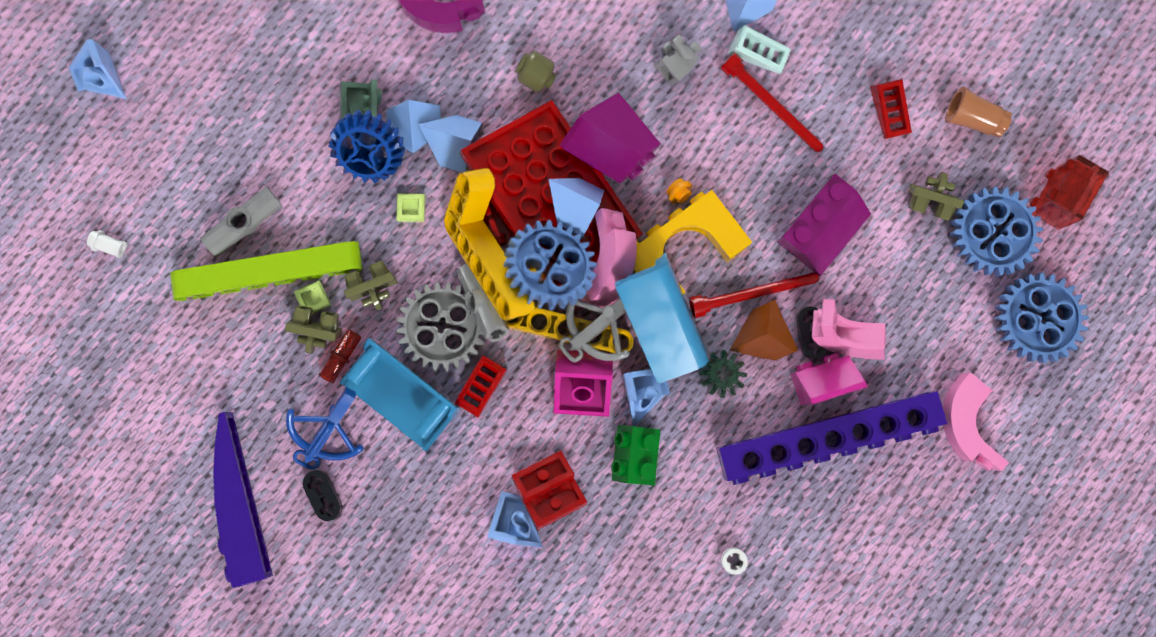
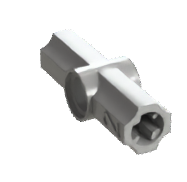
(227, 233)
(479, 304)

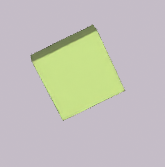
(410, 207)
(313, 297)

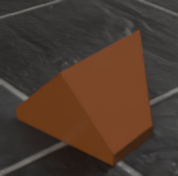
(765, 334)

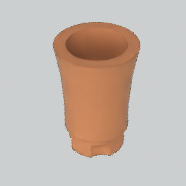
(977, 113)

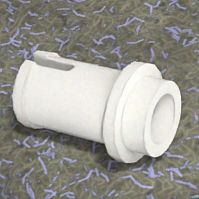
(106, 244)

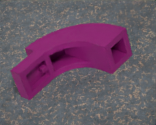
(442, 16)

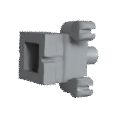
(678, 63)

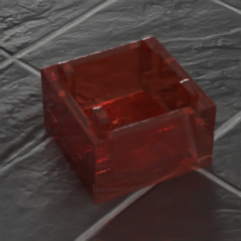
(1069, 192)

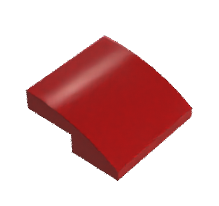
(549, 490)

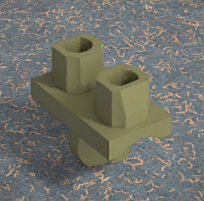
(946, 203)
(358, 288)
(302, 324)

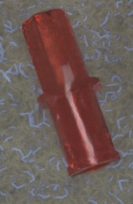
(340, 356)

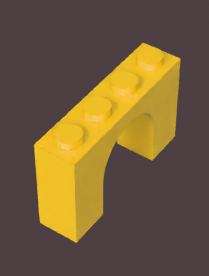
(704, 216)

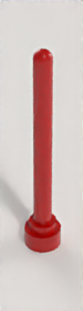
(735, 68)
(702, 305)

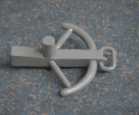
(581, 339)

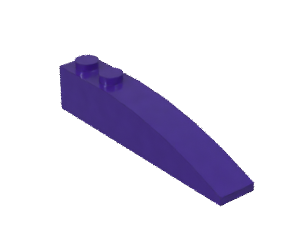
(236, 511)

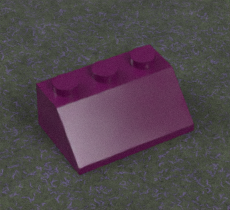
(826, 225)

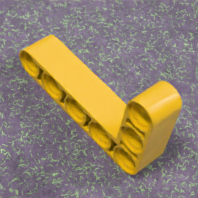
(477, 244)
(555, 319)

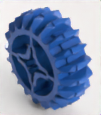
(367, 137)

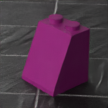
(612, 140)

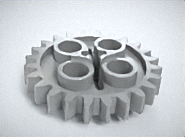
(437, 352)

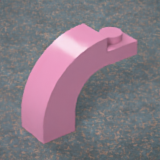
(615, 257)
(847, 336)
(961, 430)

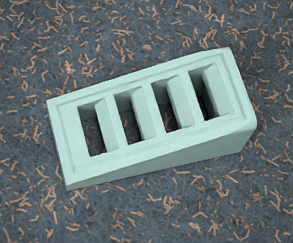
(756, 58)

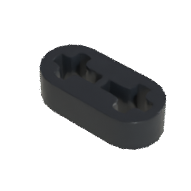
(805, 334)
(316, 498)

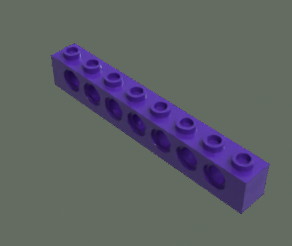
(925, 405)

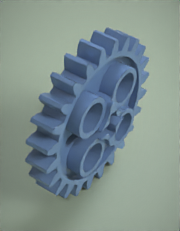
(1014, 249)
(526, 251)
(1031, 339)

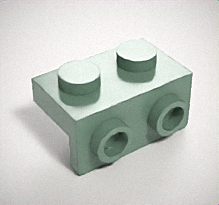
(359, 97)

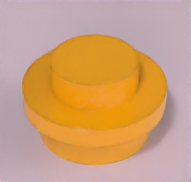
(679, 191)

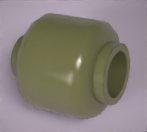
(535, 71)

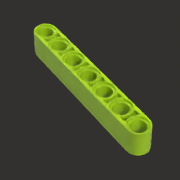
(265, 270)

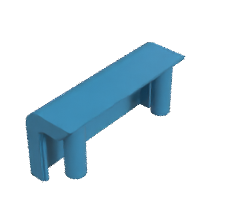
(662, 321)
(399, 395)

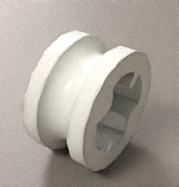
(726, 565)

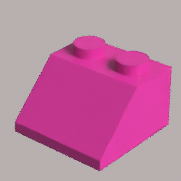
(826, 380)
(582, 385)

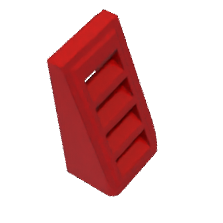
(882, 111)
(499, 370)

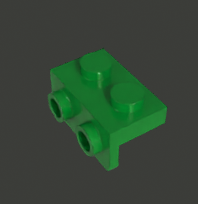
(635, 455)

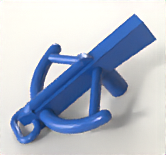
(314, 448)

